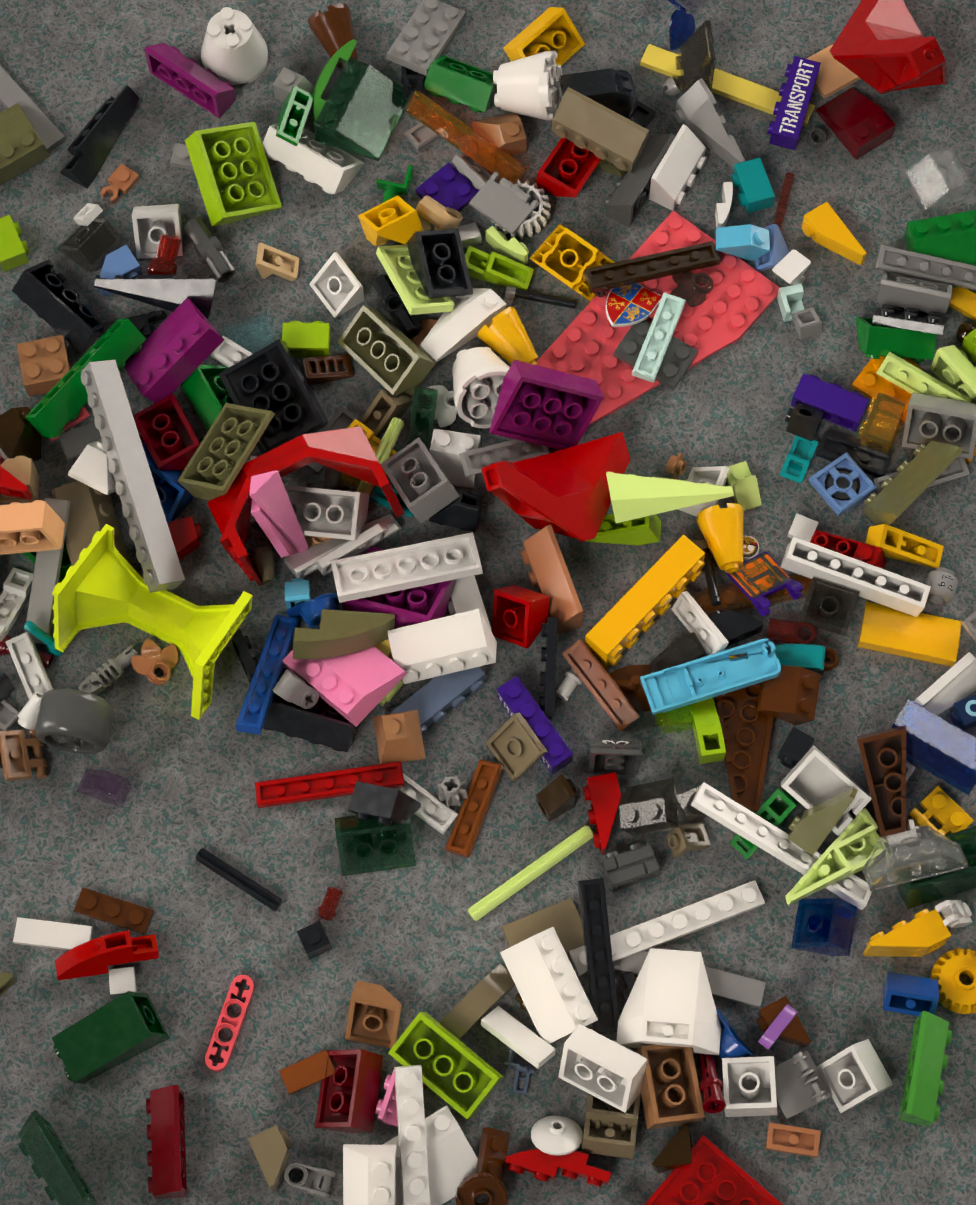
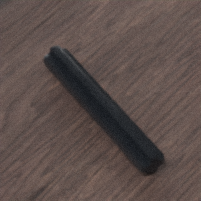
(238, 879)

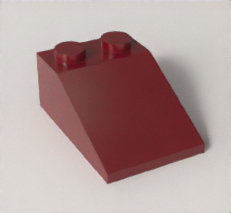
(857, 122)

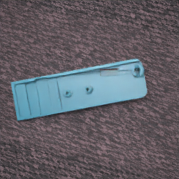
(711, 676)

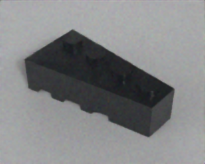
(58, 305)

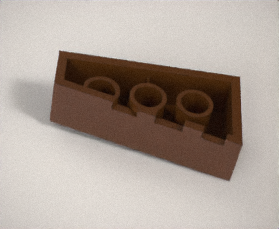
(885, 770)

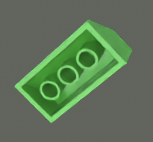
(925, 1069)

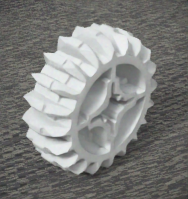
(535, 219)

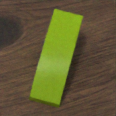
(497, 269)

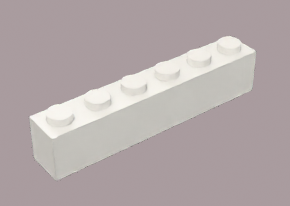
(873, 582)

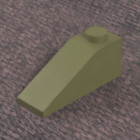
(817, 822)

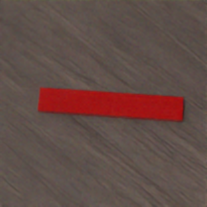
(326, 784)

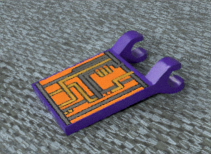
(761, 578)

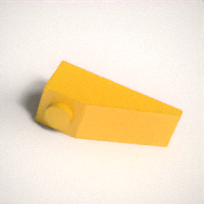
(830, 232)
(905, 546)

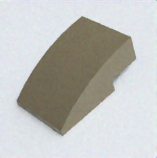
(610, 1129)

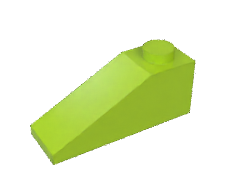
(631, 532)

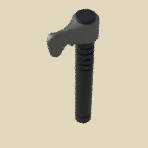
(511, 292)
(709, 572)

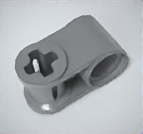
(295, 690)
(311, 1180)

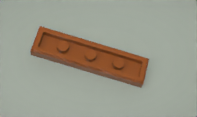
(601, 684)
(474, 808)

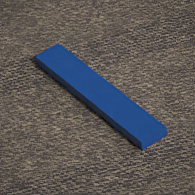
(267, 675)

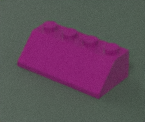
(190, 79)

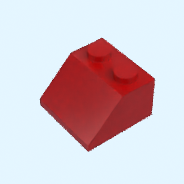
(518, 614)

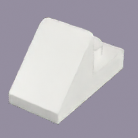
(792, 267)

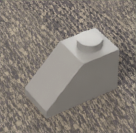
(287, 80)

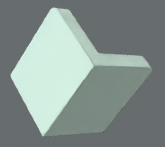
(790, 300)

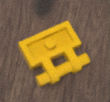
(944, 811)

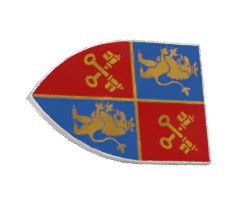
(630, 304)

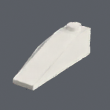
(463, 323)

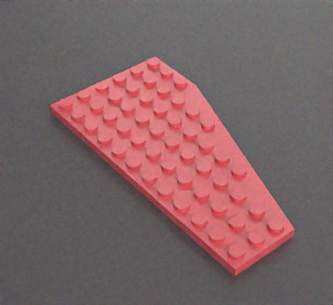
(728, 312)

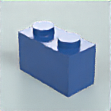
(910, 994)

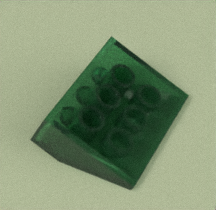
(361, 111)
(53, 1162)

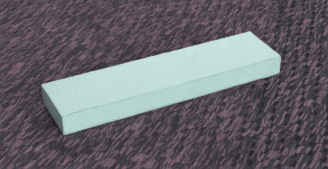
(658, 337)

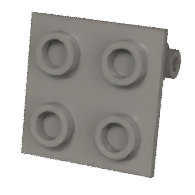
(799, 1085)

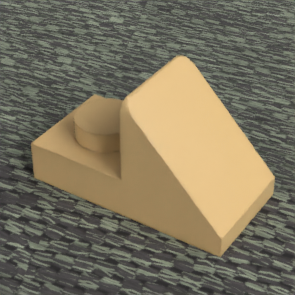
(276, 262)

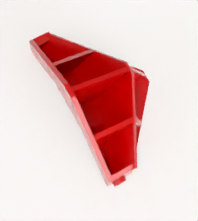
(888, 49)
(561, 487)

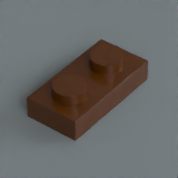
(493, 1152)

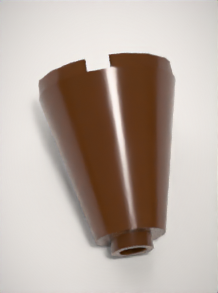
(333, 29)

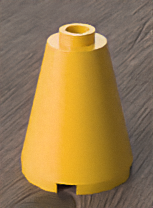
(508, 337)
(724, 534)

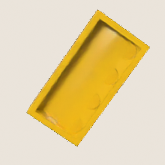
(901, 634)

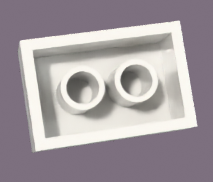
(602, 1068)

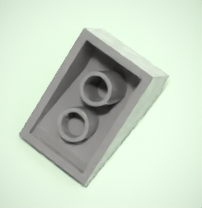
(419, 480)

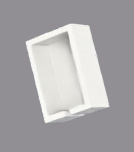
(819, 779)

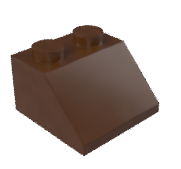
(790, 695)

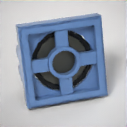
(841, 486)

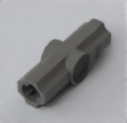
(209, 249)

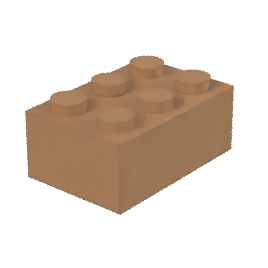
(670, 1087)

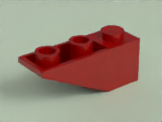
(854, 549)
(604, 800)

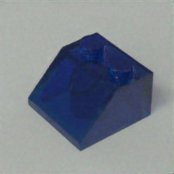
(824, 926)

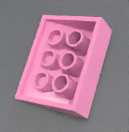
(349, 682)

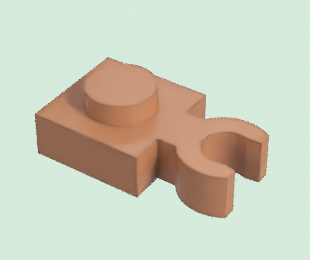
(120, 181)

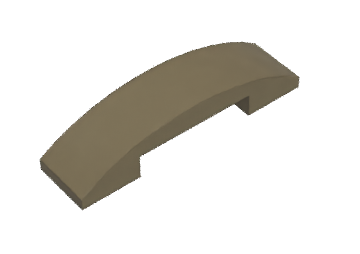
(478, 1002)

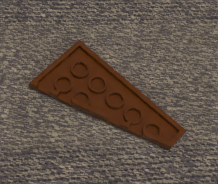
(746, 743)

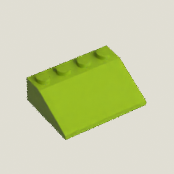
(232, 173)

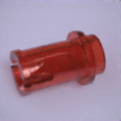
(330, 903)

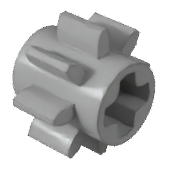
(452, 791)

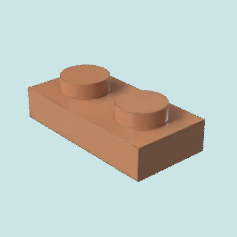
(793, 1140)

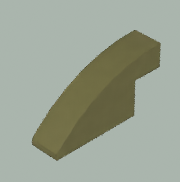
(342, 634)

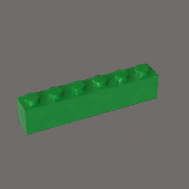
(69, 394)

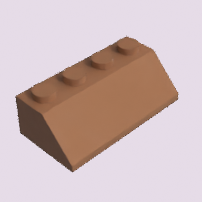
(552, 578)

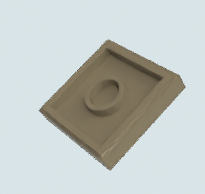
(516, 747)

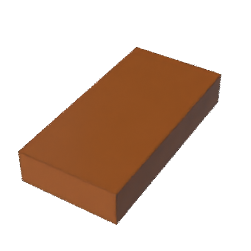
(307, 1072)

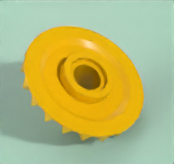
(952, 993)

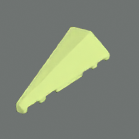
(646, 496)
(841, 859)

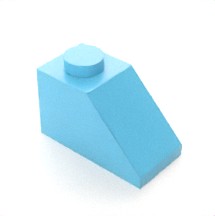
(743, 241)
(297, 592)

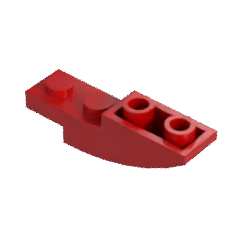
(97, 954)
(545, 1166)

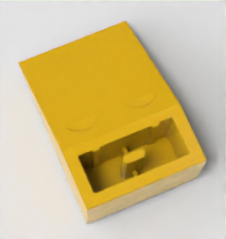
(910, 939)

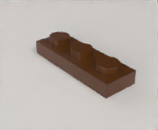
(113, 911)

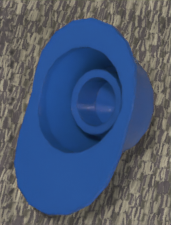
(311, 610)
(730, 1043)

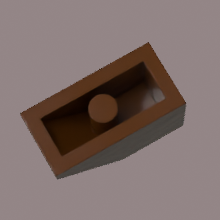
(793, 1033)

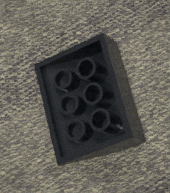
(275, 384)

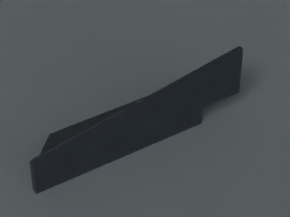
(99, 137)

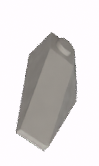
(698, 113)

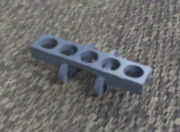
(520, 1068)

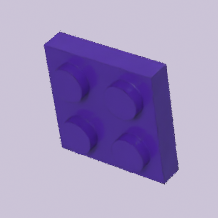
(448, 188)

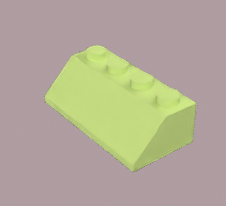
(955, 370)

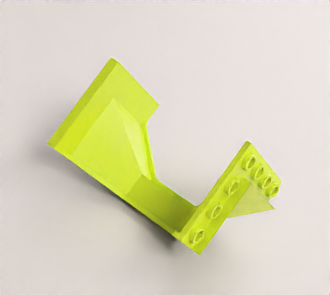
(109, 591)

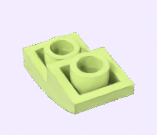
(511, 249)

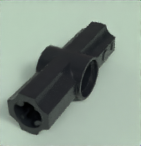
(405, 322)

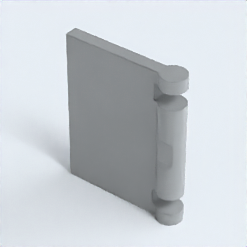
(503, 203)

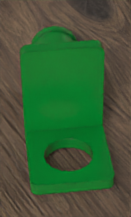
(393, 189)

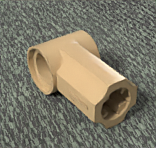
(438, 215)

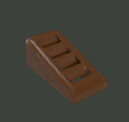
(319, 377)

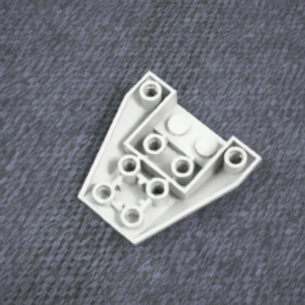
(671, 1004)

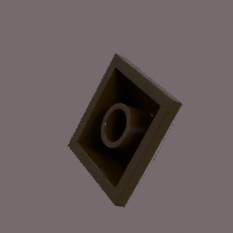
(18, 435)

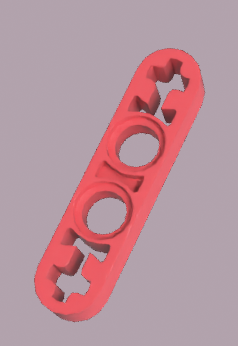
(227, 1022)

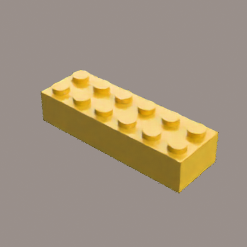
(645, 601)

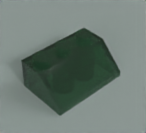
(373, 847)

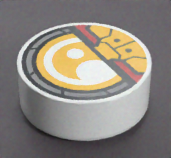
(750, 547)

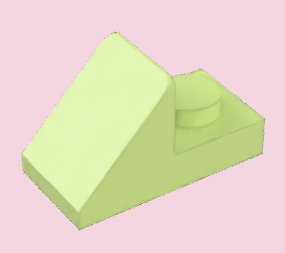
(744, 486)

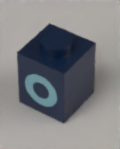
(964, 713)

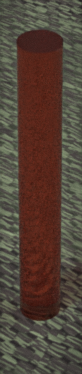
(783, 200)

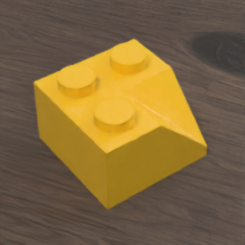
(391, 221)

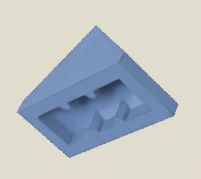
(777, 251)

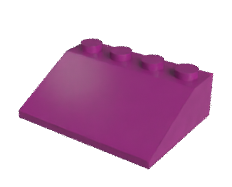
(172, 352)
(545, 406)
(408, 605)

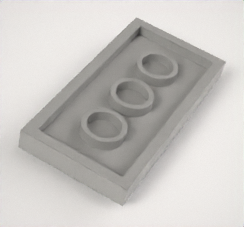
(425, 35)

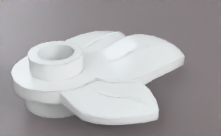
(444, 411)

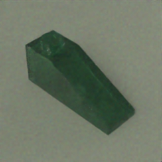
(422, 415)

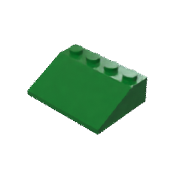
(944, 237)

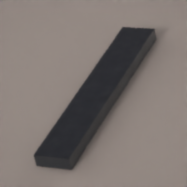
(598, 955)

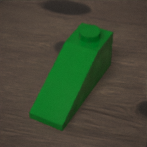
(294, 115)
(775, 811)

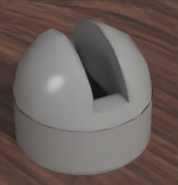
(672, 86)

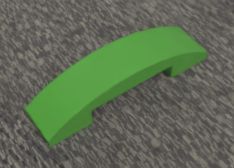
(341, 56)

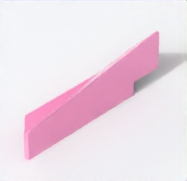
(275, 514)

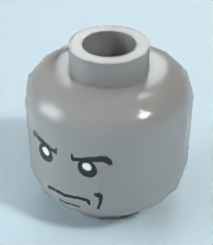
(942, 584)

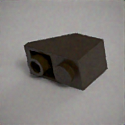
(557, 797)

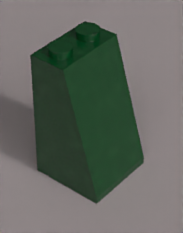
(109, 1036)

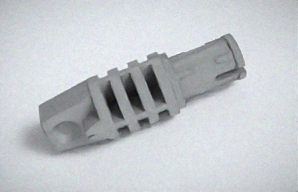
(108, 672)

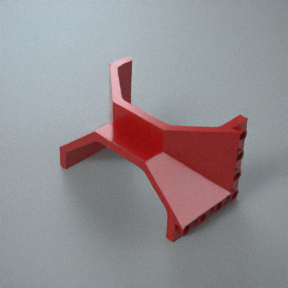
(338, 449)

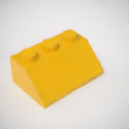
(548, 32)

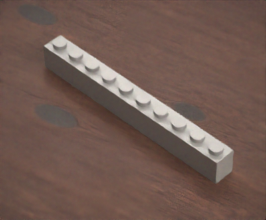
(132, 476)

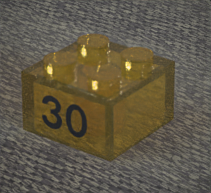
(883, 422)

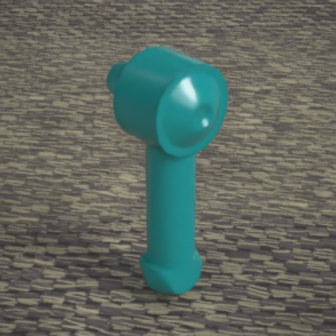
(43, 636)

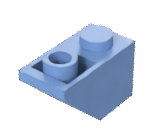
(119, 263)

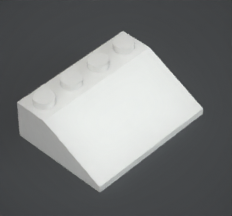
(447, 1154)

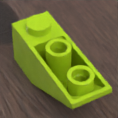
(707, 732)

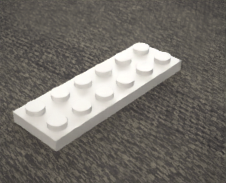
(406, 567)

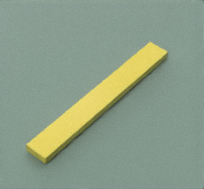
(723, 82)

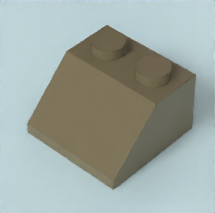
(272, 1154)

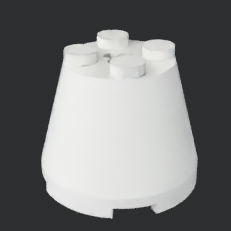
(234, 48)
(529, 86)
(477, 384)

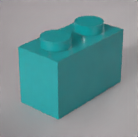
(753, 185)

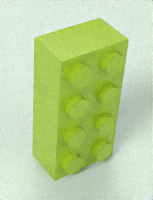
(446, 1064)

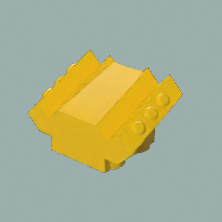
(567, 256)

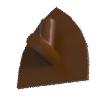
(629, 682)

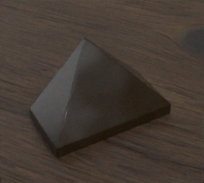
(676, 1153)

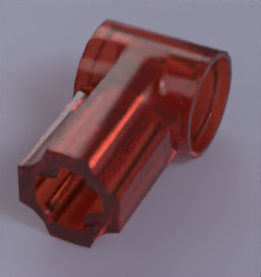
(165, 256)
(788, 631)

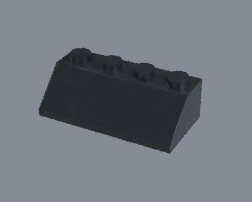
(317, 725)

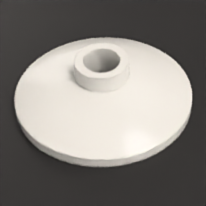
(556, 1135)

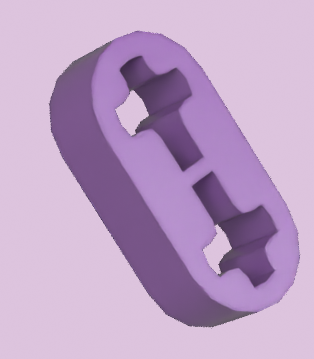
(777, 1026)

